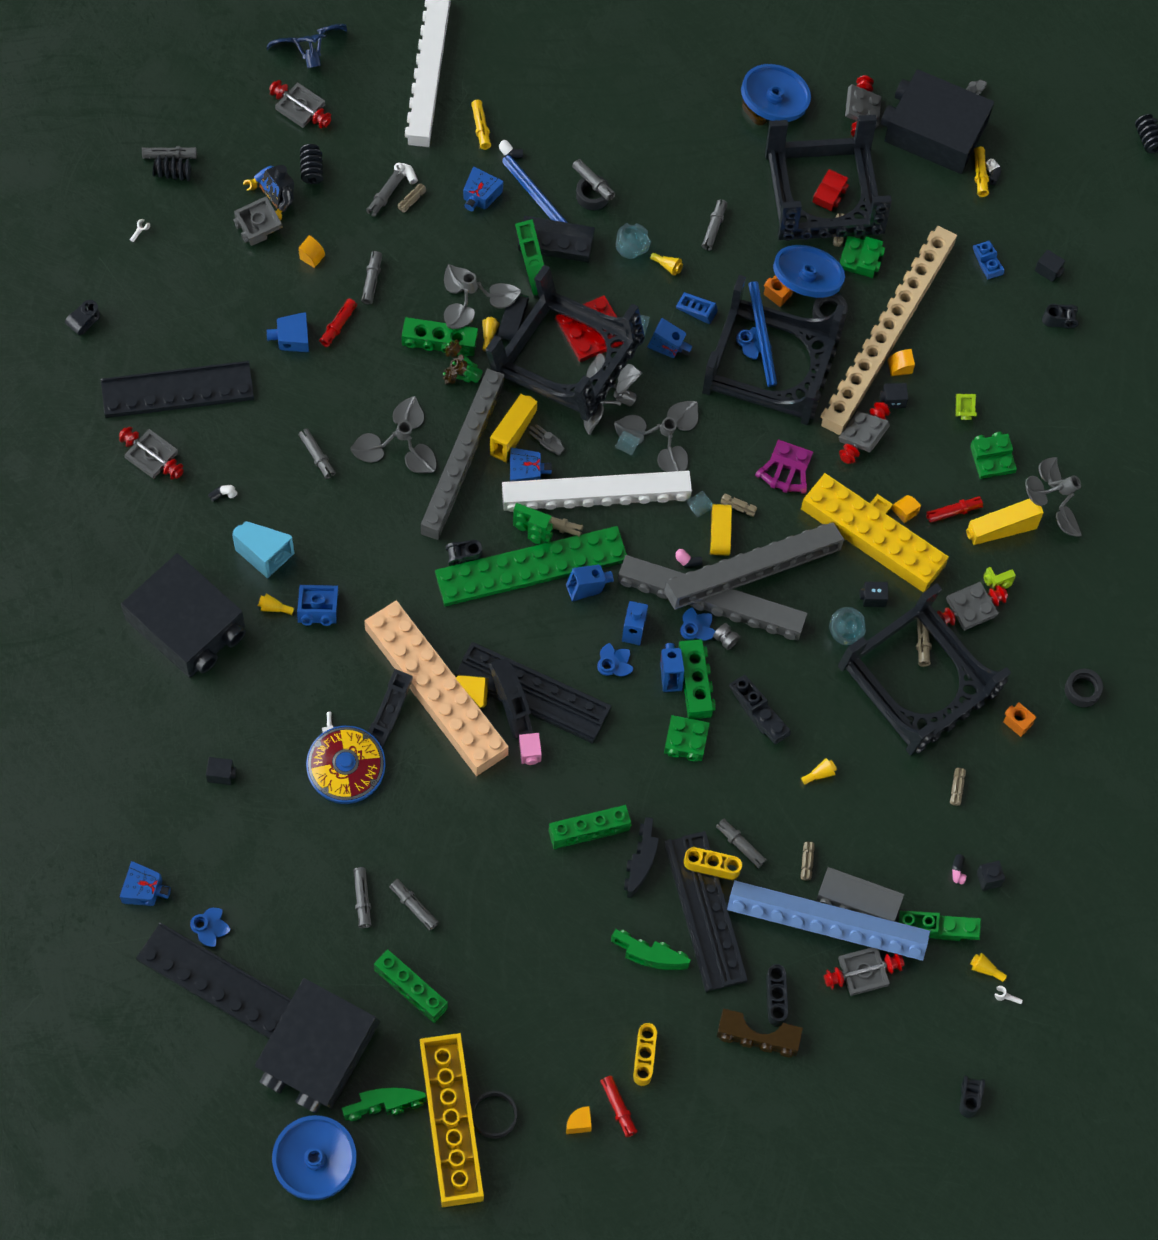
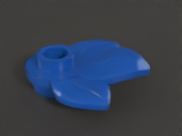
(751, 347)
(698, 624)
(616, 660)
(212, 927)

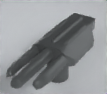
(976, 86)
(548, 440)

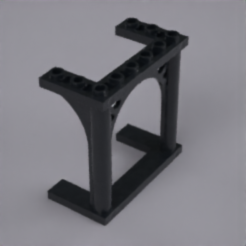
(790, 211)
(823, 330)
(585, 395)
(984, 680)

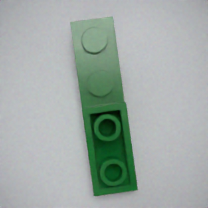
(530, 250)
(943, 926)
(657, 956)
(393, 1100)

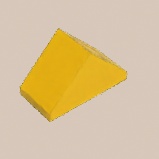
(476, 687)

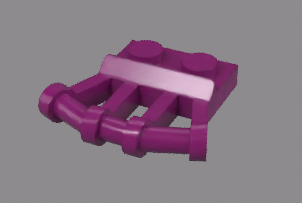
(789, 457)

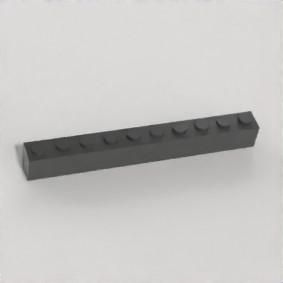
(462, 454)
(753, 565)
(730, 604)

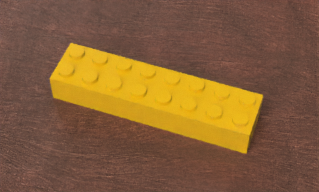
(875, 532)
(451, 1120)

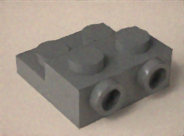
(257, 221)

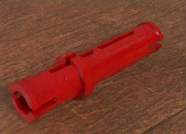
(334, 328)
(961, 507)
(622, 1114)

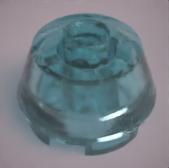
(632, 241)
(847, 625)

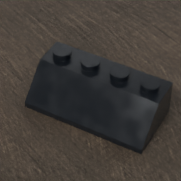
(563, 239)

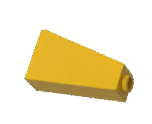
(512, 427)
(1005, 522)

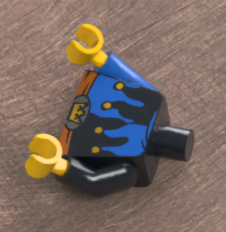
(276, 185)

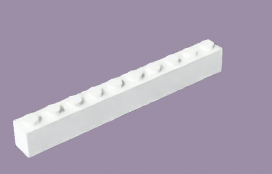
(427, 73)
(597, 490)

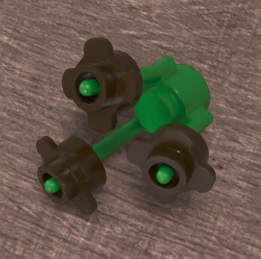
(460, 366)

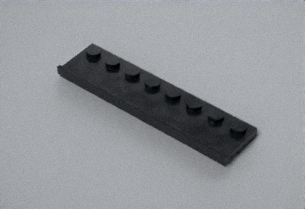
(177, 389)
(546, 697)
(706, 917)
(214, 980)

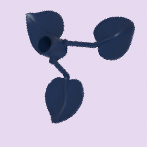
(311, 56)

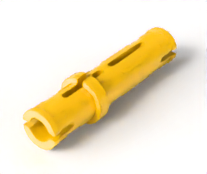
(482, 130)
(981, 174)

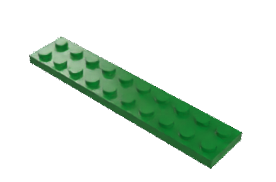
(529, 566)

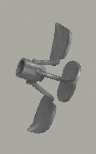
(459, 279)
(622, 394)
(680, 415)
(407, 416)
(1035, 489)

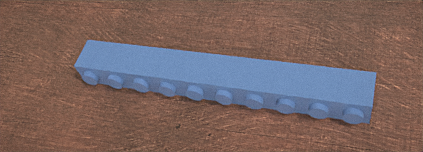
(828, 920)

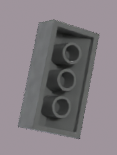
(859, 895)

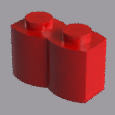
(830, 190)

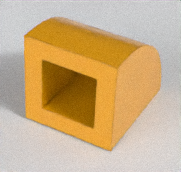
(311, 251)
(901, 363)
(906, 508)
(579, 1121)

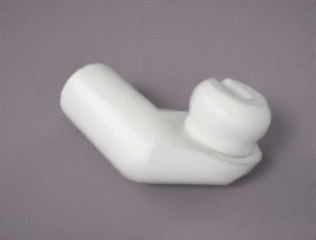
(407, 171)

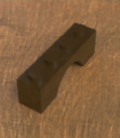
(734, 1028)

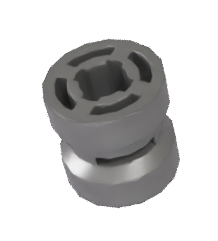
(726, 636)

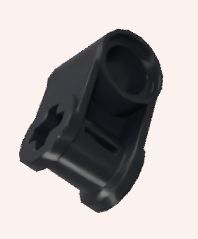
(1063, 316)
(83, 317)
(462, 552)
(971, 1092)

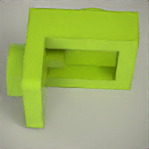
(965, 406)
(1004, 579)

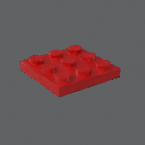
(583, 339)

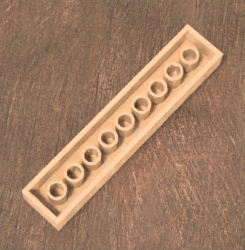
(437, 688)

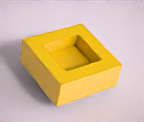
(881, 503)

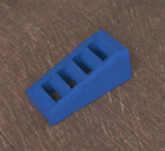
(706, 314)

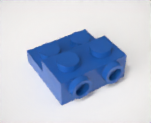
(317, 604)

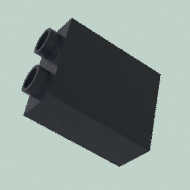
(937, 120)
(184, 616)
(316, 1046)

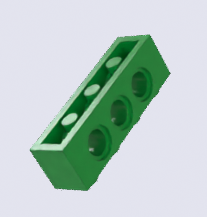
(414, 327)
(696, 707)
(589, 827)
(410, 986)

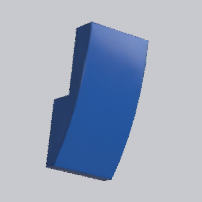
(988, 259)

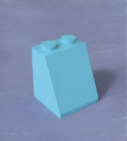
(263, 547)

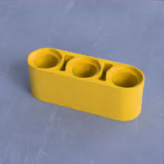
(721, 529)
(705, 856)
(641, 1063)

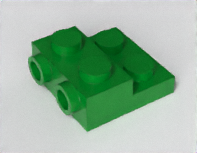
(862, 256)
(993, 455)
(533, 521)
(686, 738)

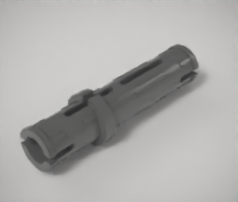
(177, 152)
(599, 185)
(380, 198)
(717, 218)
(373, 271)
(320, 459)
(734, 836)
(407, 897)
(363, 905)

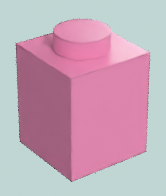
(530, 748)

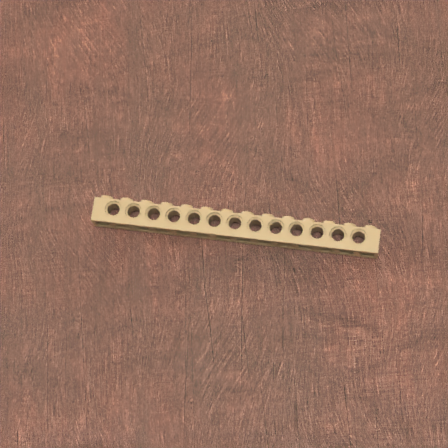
(837, 421)

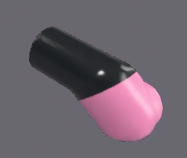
(686, 560)
(957, 866)

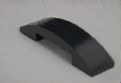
(391, 706)

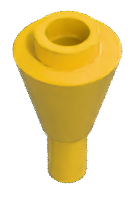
(673, 265)
(490, 327)
(271, 604)
(823, 770)
(983, 965)

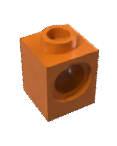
(777, 296)
(1019, 727)

